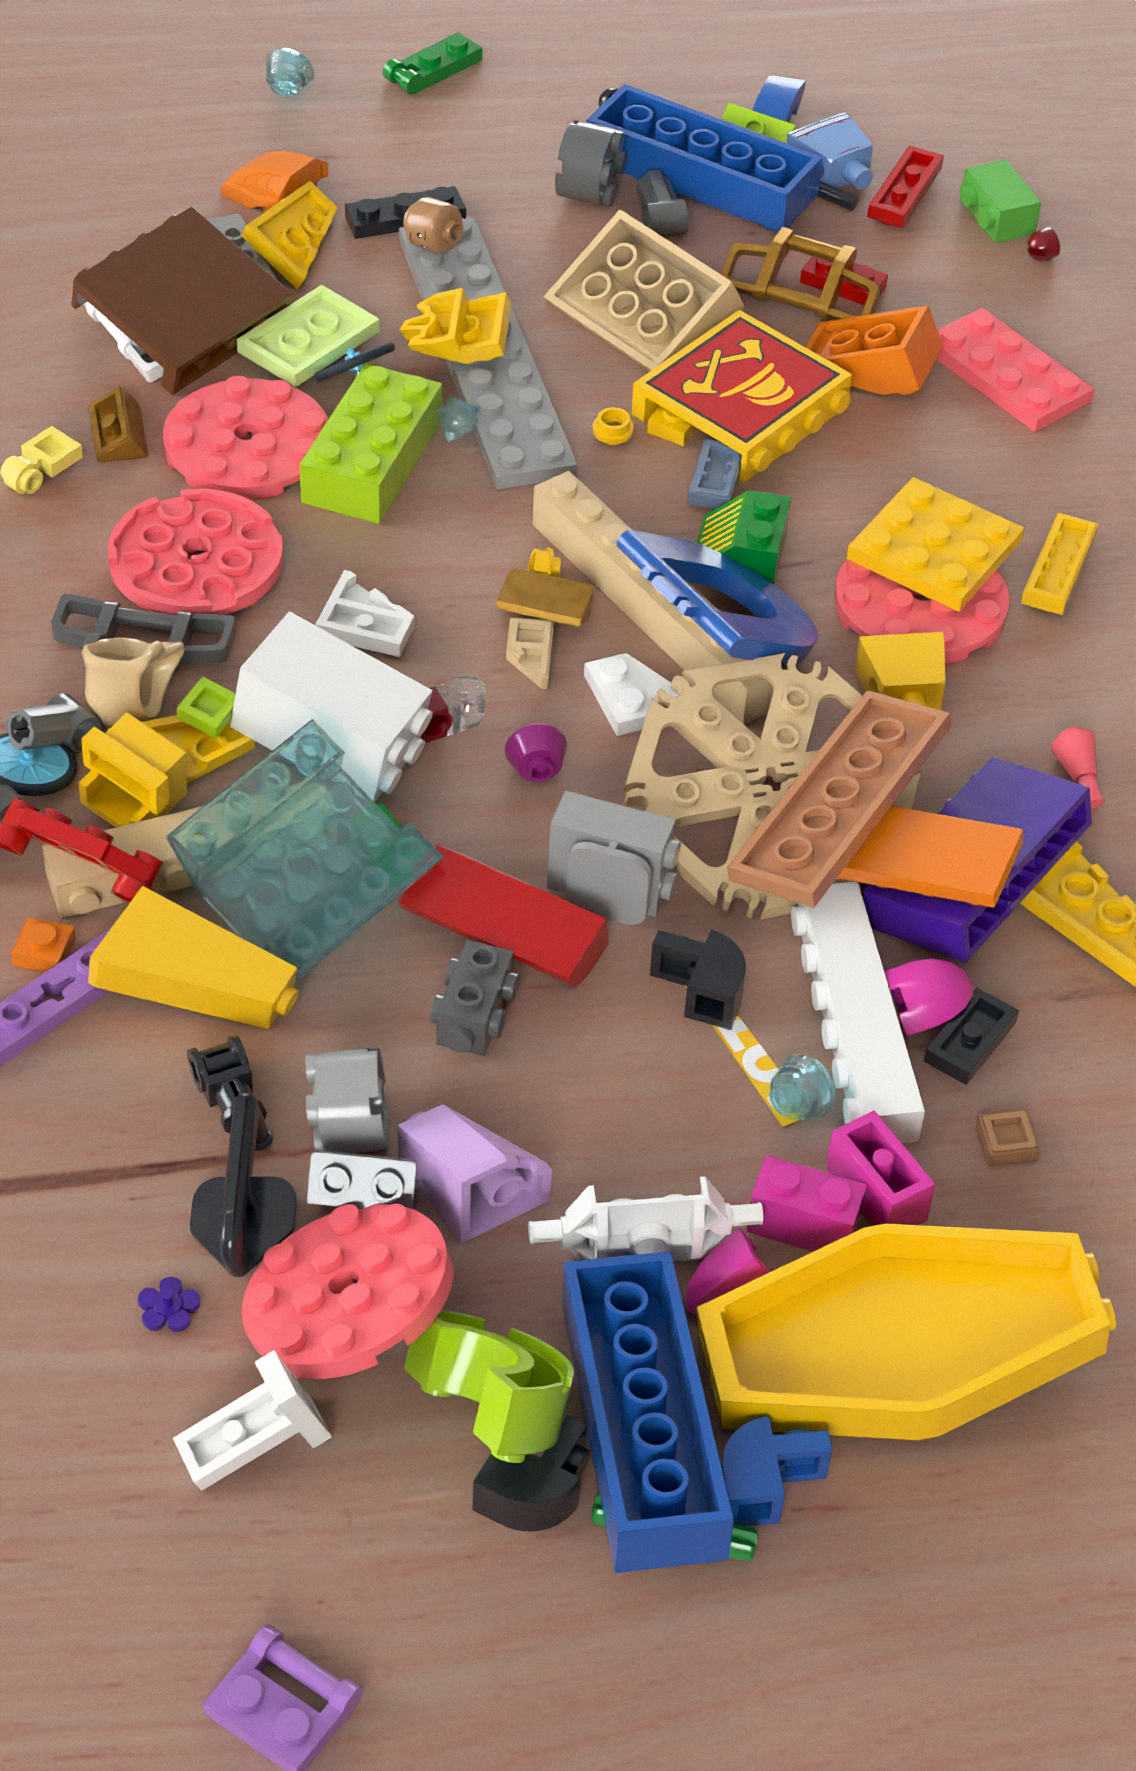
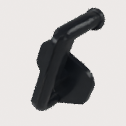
(241, 1213)

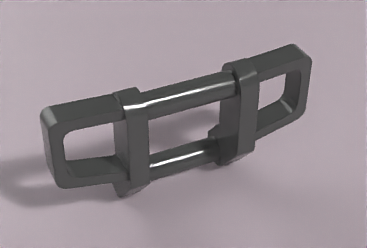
(112, 615)

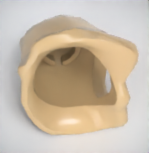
(128, 677)

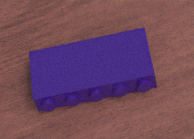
(1000, 793)

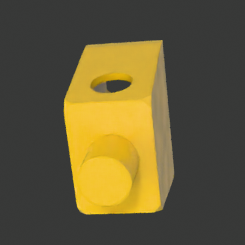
(904, 666)

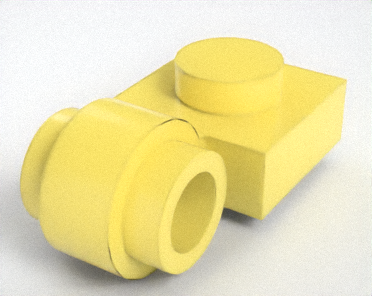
(46, 452)

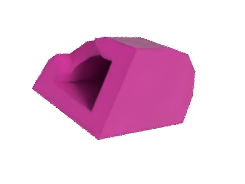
(928, 993)
(724, 1269)

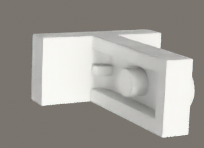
(252, 1425)

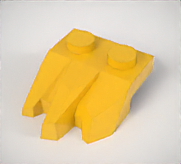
(460, 327)

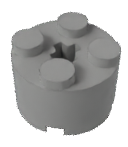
(348, 1101)

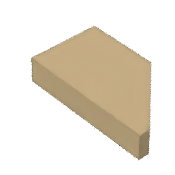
(531, 648)

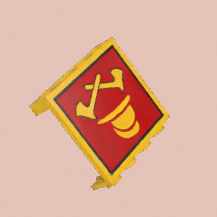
(746, 390)

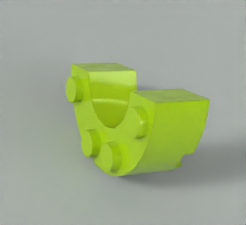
(514, 1379)

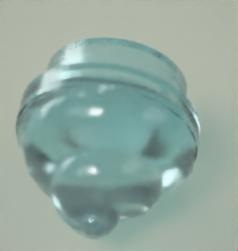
(457, 418)

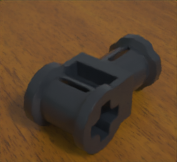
(222, 1075)

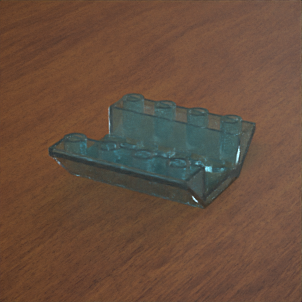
(299, 852)

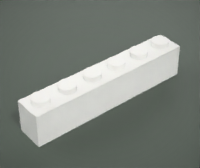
(858, 1011)

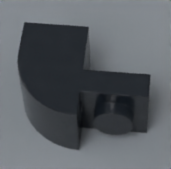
(709, 970)
(539, 1489)

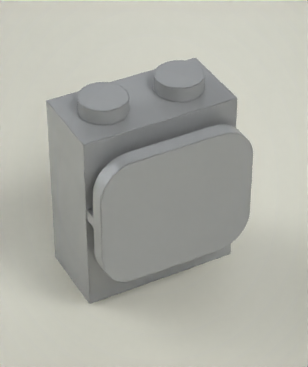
(612, 858)

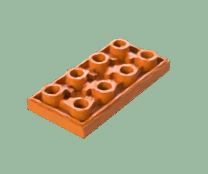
(937, 856)

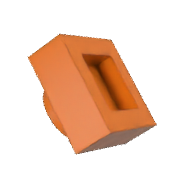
(42, 944)

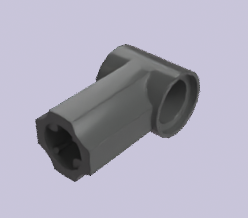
(660, 205)
(53, 724)

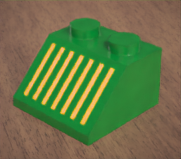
(749, 530)

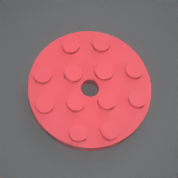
(207, 427)
(153, 546)
(884, 607)
(399, 1289)

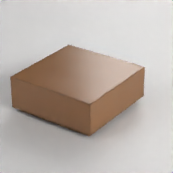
(1007, 1137)

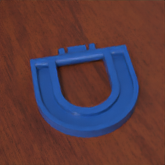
(673, 562)

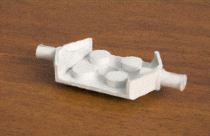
(625, 1227)

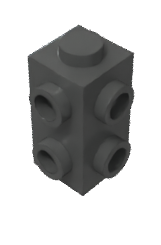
(475, 998)

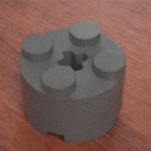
(590, 163)

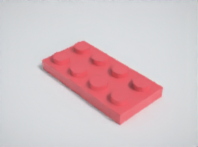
(1011, 370)

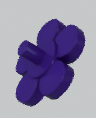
(168, 1305)

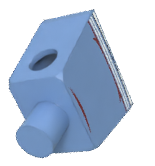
(843, 148)

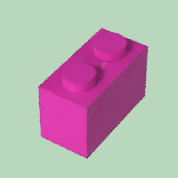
(873, 1155)
(805, 1204)

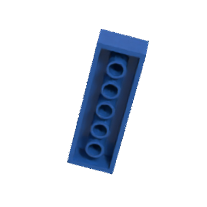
(713, 158)
(645, 1413)

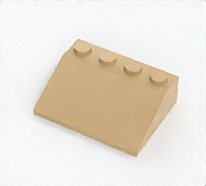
(642, 292)

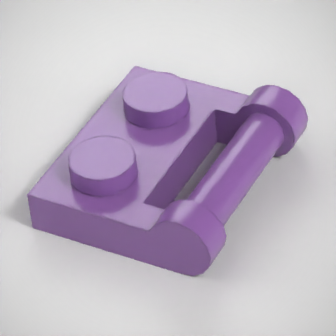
(271, 1716)

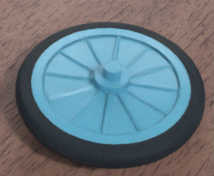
(354, 361)
(37, 769)

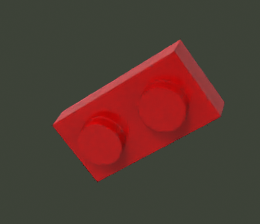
(817, 270)

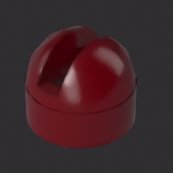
(1043, 244)

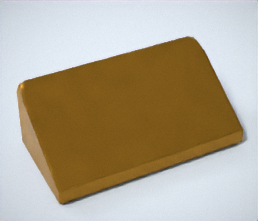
(117, 427)
(546, 597)

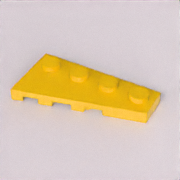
(1088, 911)

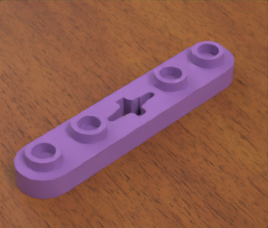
(27, 1015)

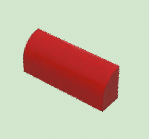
(509, 915)

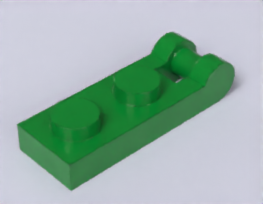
(433, 63)

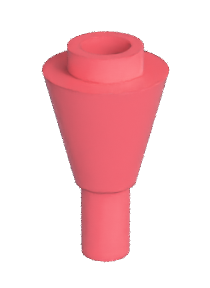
(1077, 755)

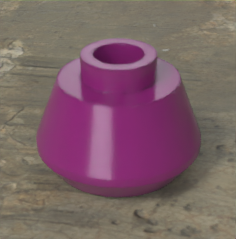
(536, 751)

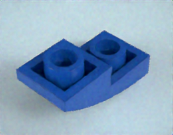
(780, 97)

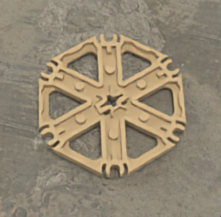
(740, 761)

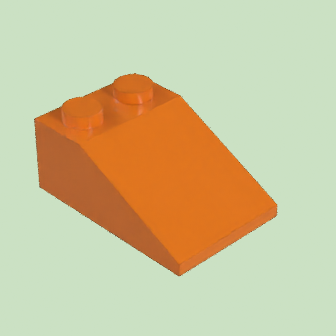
(881, 350)

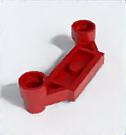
(92, 845)

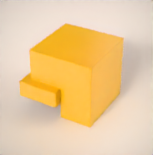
(131, 773)

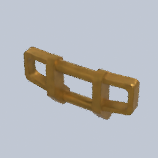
(783, 242)

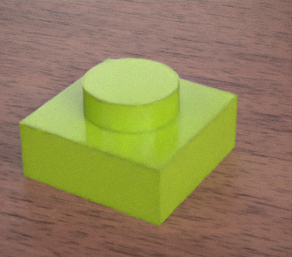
(207, 707)

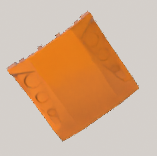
(272, 178)

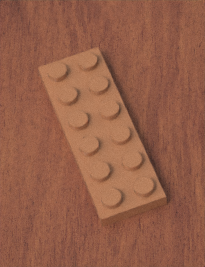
(839, 798)

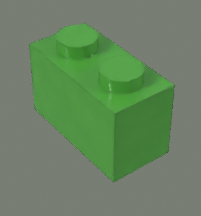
(1000, 201)

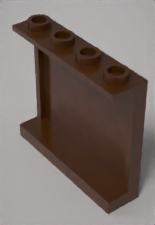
(182, 295)

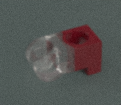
(455, 707)

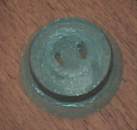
(288, 71)
(802, 1088)

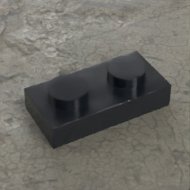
(971, 1036)

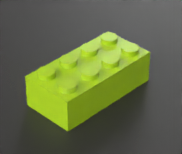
(371, 443)

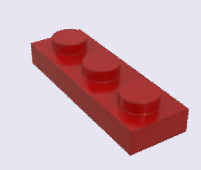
(905, 186)

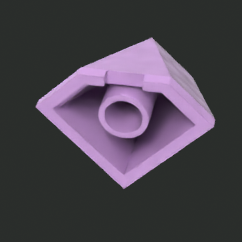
(471, 1172)

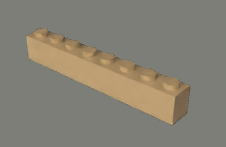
(588, 537)

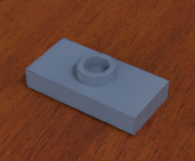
(715, 475)

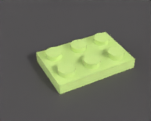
(308, 335)

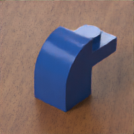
(760, 1462)

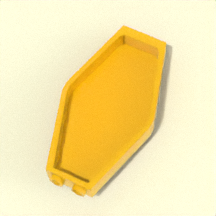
(904, 1330)

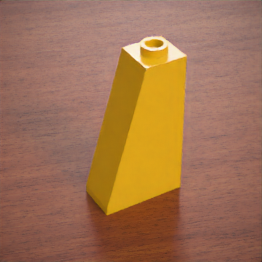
(191, 964)

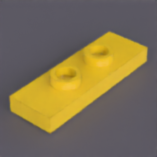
(1059, 563)

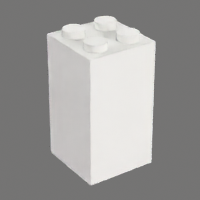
(352, 696)

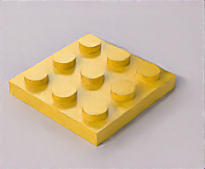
(935, 543)

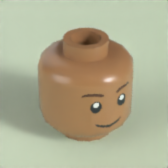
(433, 225)

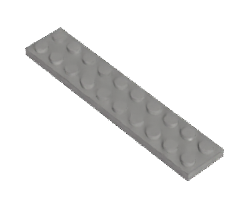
(515, 415)

